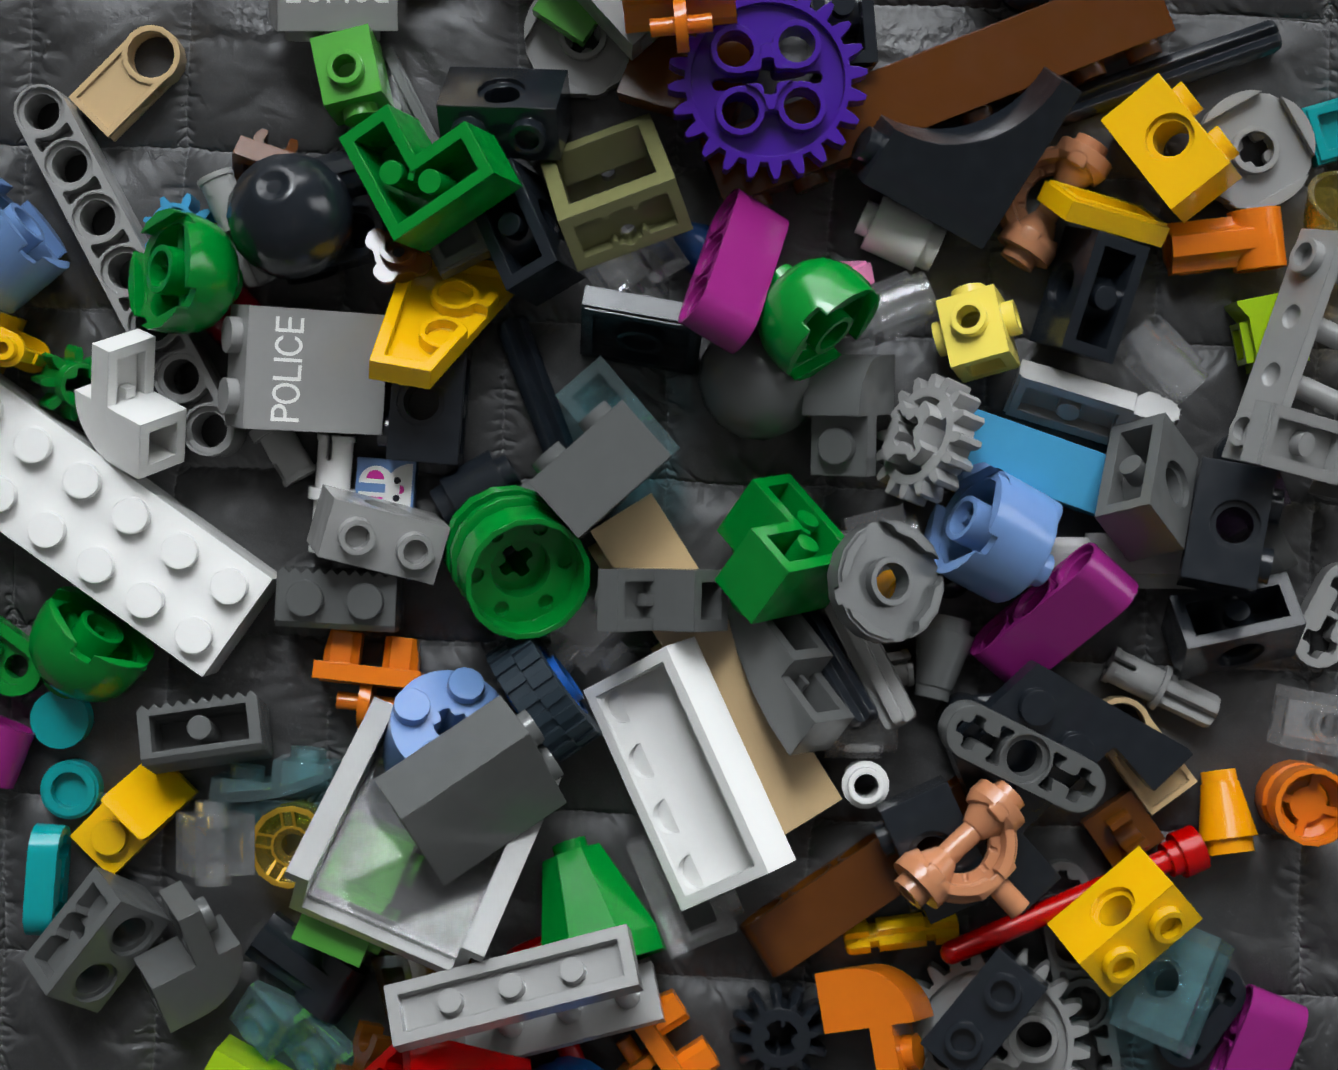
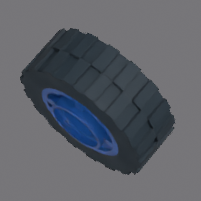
(547, 692)

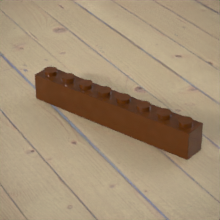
(972, 77)

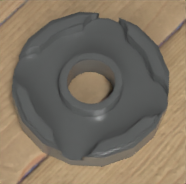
(855, 589)

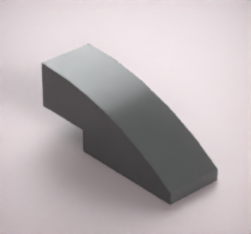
(785, 675)

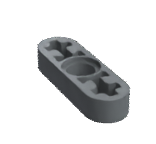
(1051, 789)

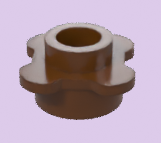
(393, 268)

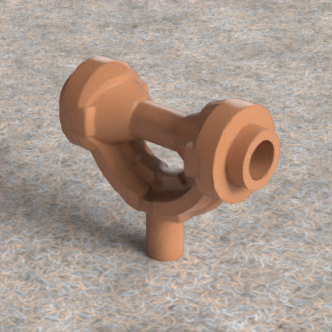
(1031, 236)
(990, 815)

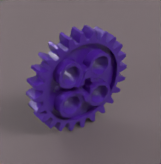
(773, 137)

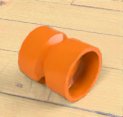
(1299, 802)

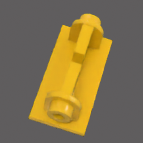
(19, 348)

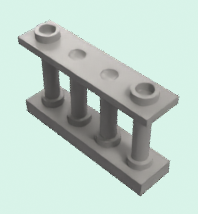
(1289, 339)
(530, 998)

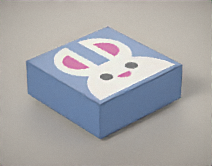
(387, 480)

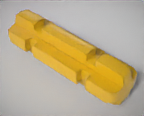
(899, 933)

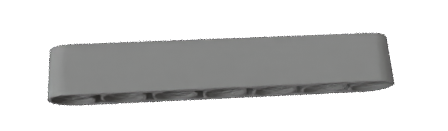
(110, 251)

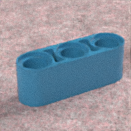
(1041, 460)

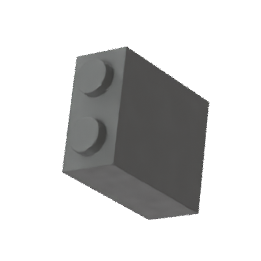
(474, 788)

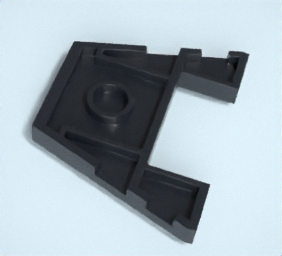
(1078, 721)

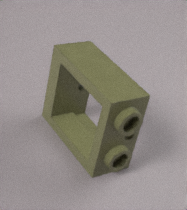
(648, 203)

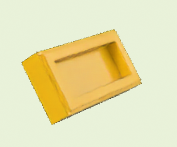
(1103, 213)

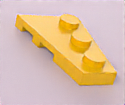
(434, 323)

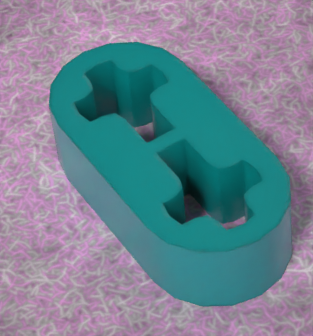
(46, 876)

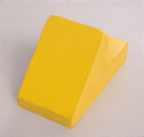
(132, 816)

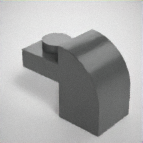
(845, 410)
(660, 600)
(196, 967)

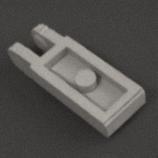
(1078, 403)
(1292, 442)

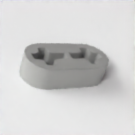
(1315, 610)

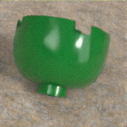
(184, 274)
(811, 312)
(85, 648)

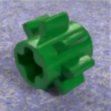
(54, 377)

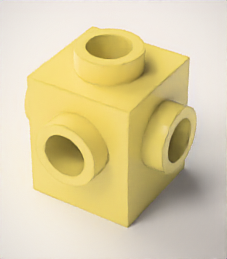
(977, 331)

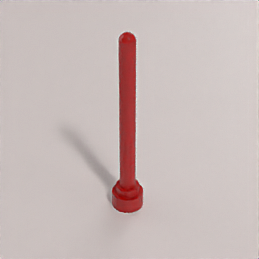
(1179, 854)

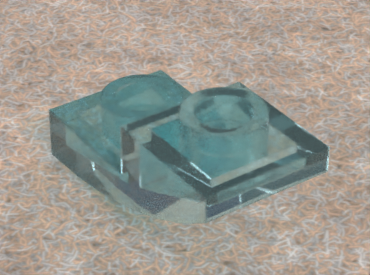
(290, 774)
(278, 1023)

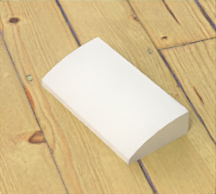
(688, 774)

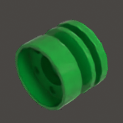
(532, 587)

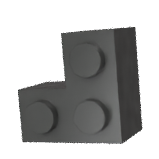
(599, 467)

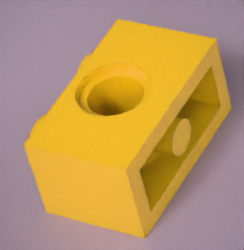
(1145, 125)
(1124, 921)

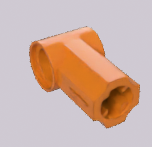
(1242, 241)

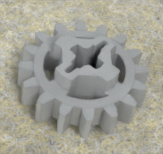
(929, 440)

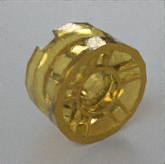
(271, 838)

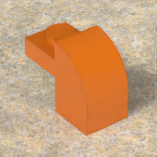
(879, 1000)

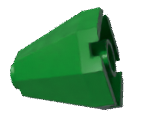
(589, 894)

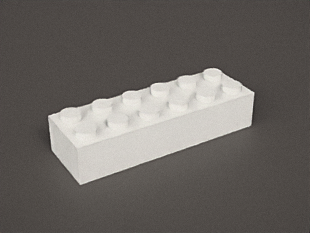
(124, 538)

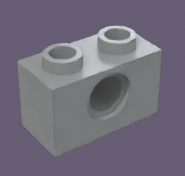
(377, 534)

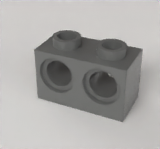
(94, 940)

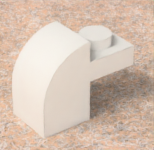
(123, 412)

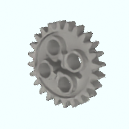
(1016, 1055)

